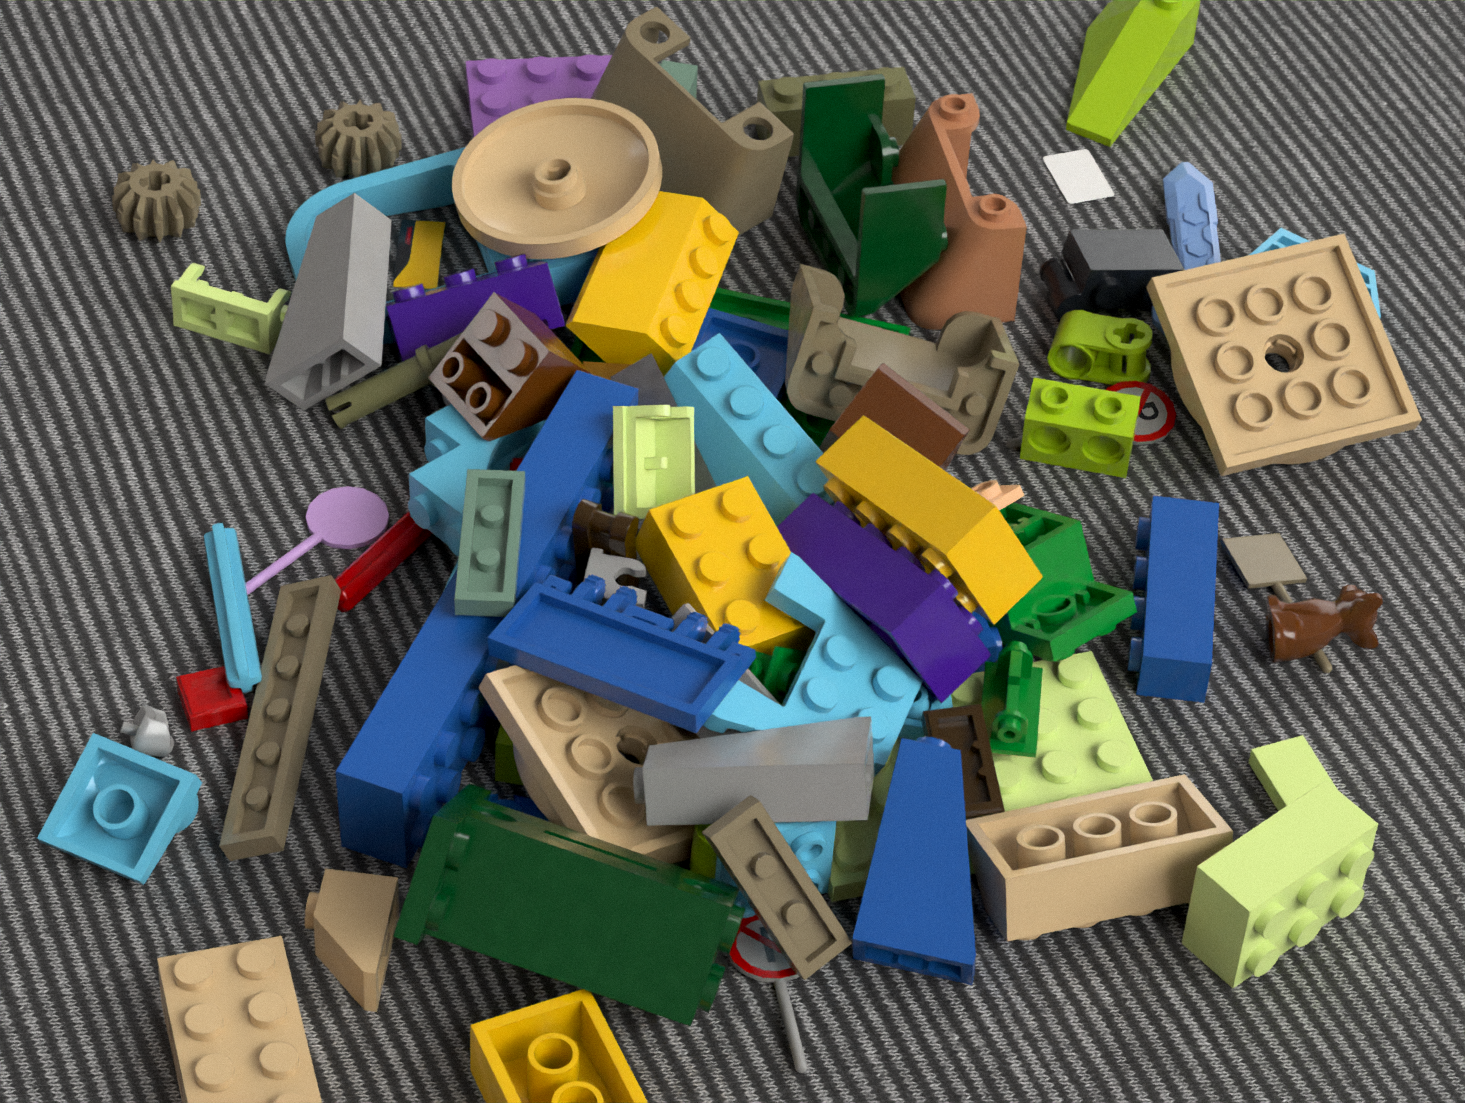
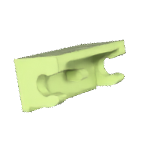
(226, 313)
(652, 457)

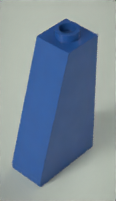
(918, 881)

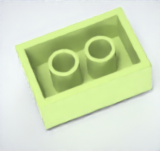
(1279, 884)

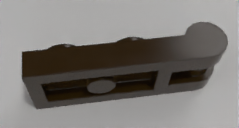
(604, 531)

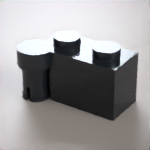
(1107, 269)

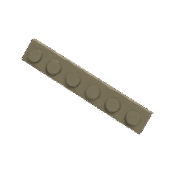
(280, 719)

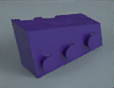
(439, 314)

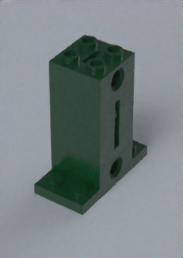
(571, 907)

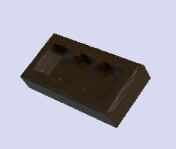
(966, 731)

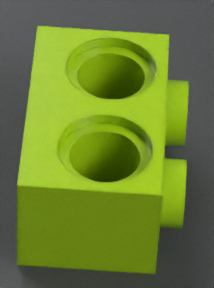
(1079, 427)

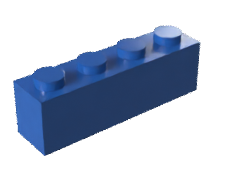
(1176, 599)

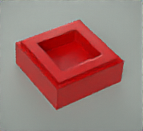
(209, 699)

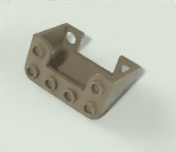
(696, 149)

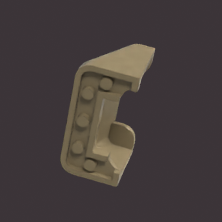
(835, 357)

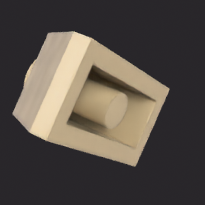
(355, 930)

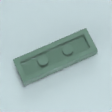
(490, 543)

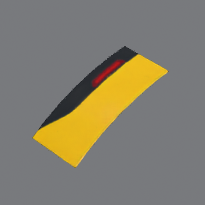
(418, 253)

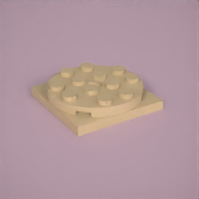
(1312, 312)
(572, 760)

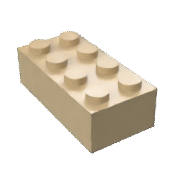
(236, 1025)

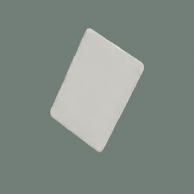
(1078, 176)

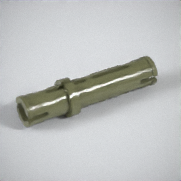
(388, 385)

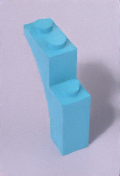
(451, 449)

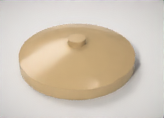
(557, 178)

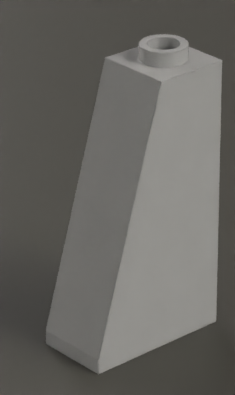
(336, 306)
(793, 770)

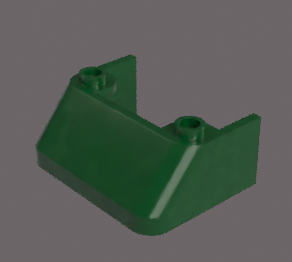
(855, 217)

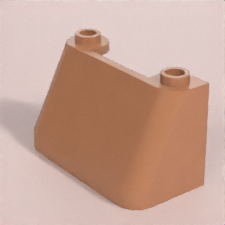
(983, 232)

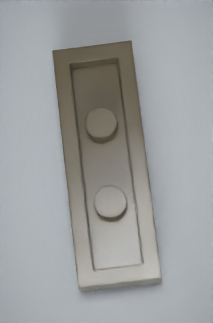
(777, 887)

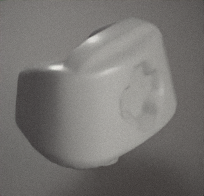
(149, 732)

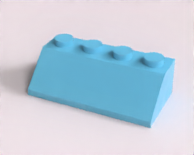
(746, 428)

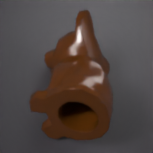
(1309, 625)

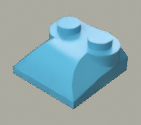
(121, 809)

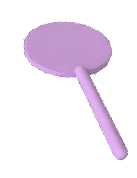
(338, 519)

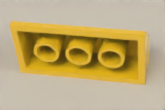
(654, 283)

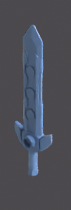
(1191, 219)

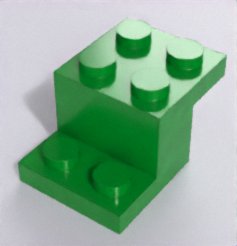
(1067, 602)

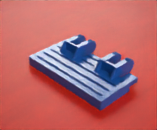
(622, 650)

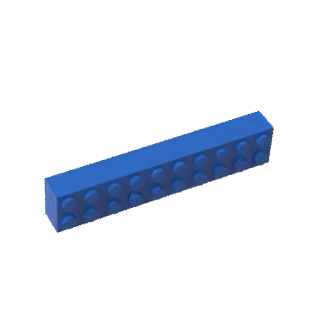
(432, 710)

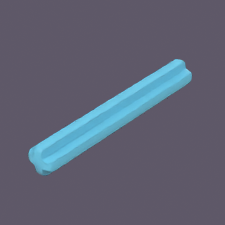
(232, 608)

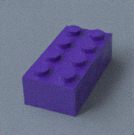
(889, 593)

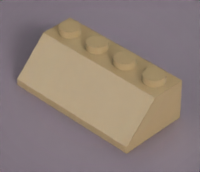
(1093, 856)

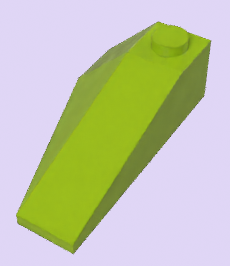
(1125, 61)

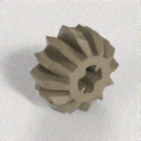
(358, 139)
(156, 200)

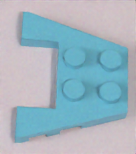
(841, 676)

